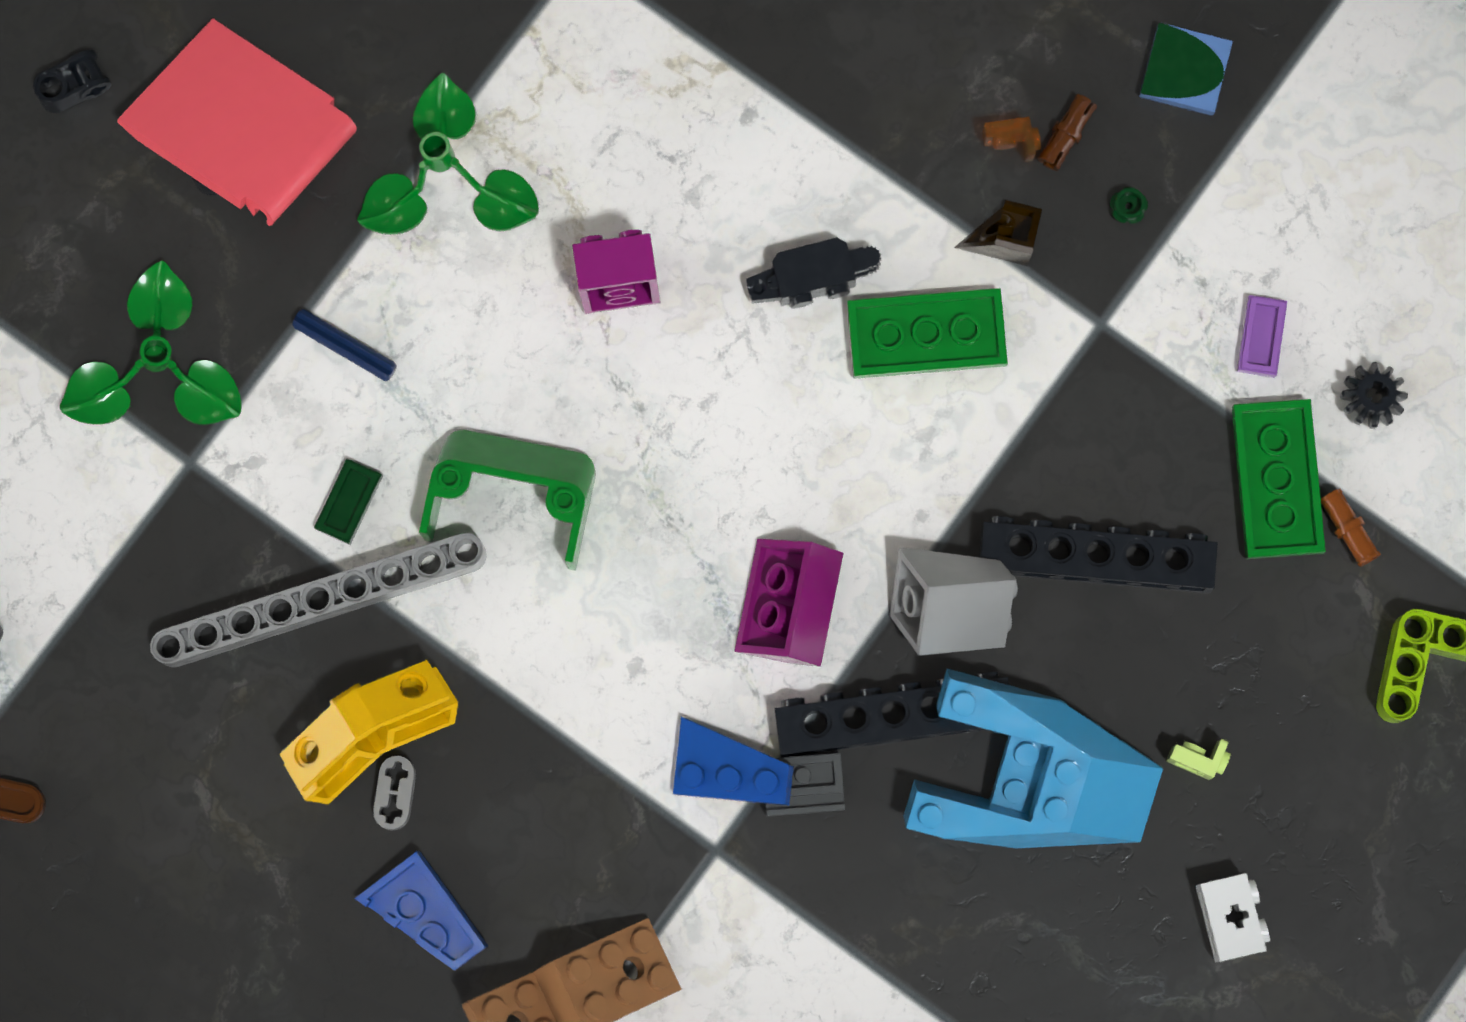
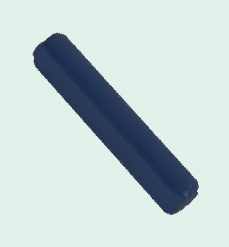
(344, 345)

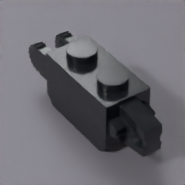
(813, 272)

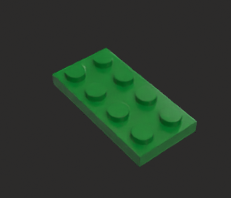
(927, 333)
(1278, 479)

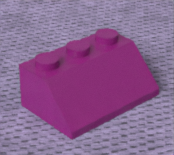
(789, 601)

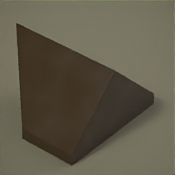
(1006, 234)

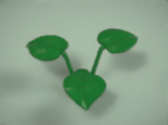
(445, 113)
(203, 398)

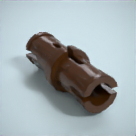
(1067, 132)

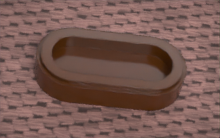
(20, 802)

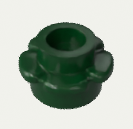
(1132, 196)

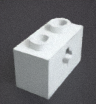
(1216, 903)

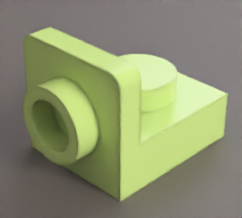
(1192, 758)

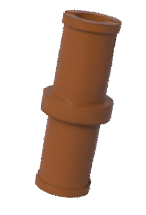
(1349, 527)

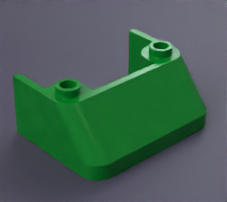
(564, 472)

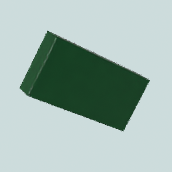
(348, 502)

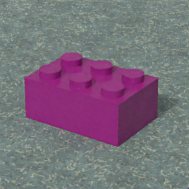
(616, 271)

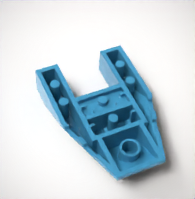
(1056, 780)

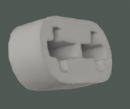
(385, 791)

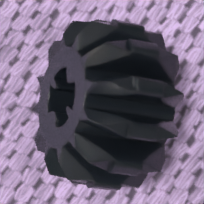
(1385, 407)

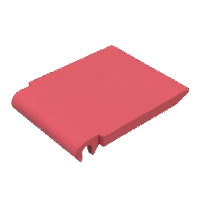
(239, 122)

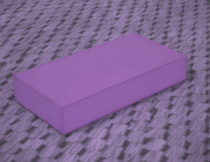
(1262, 336)

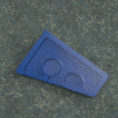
(727, 770)
(425, 910)

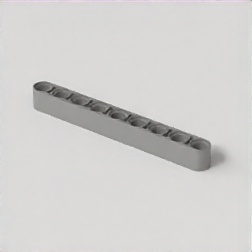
(300, 597)

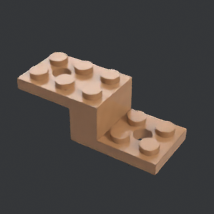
(585, 983)

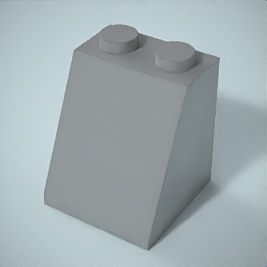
(952, 601)

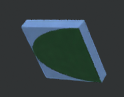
(1186, 69)

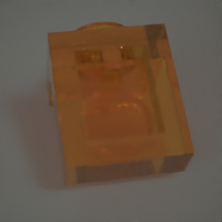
(1007, 132)

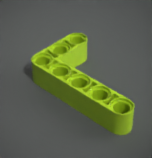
(1418, 652)

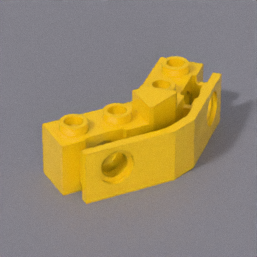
(365, 725)

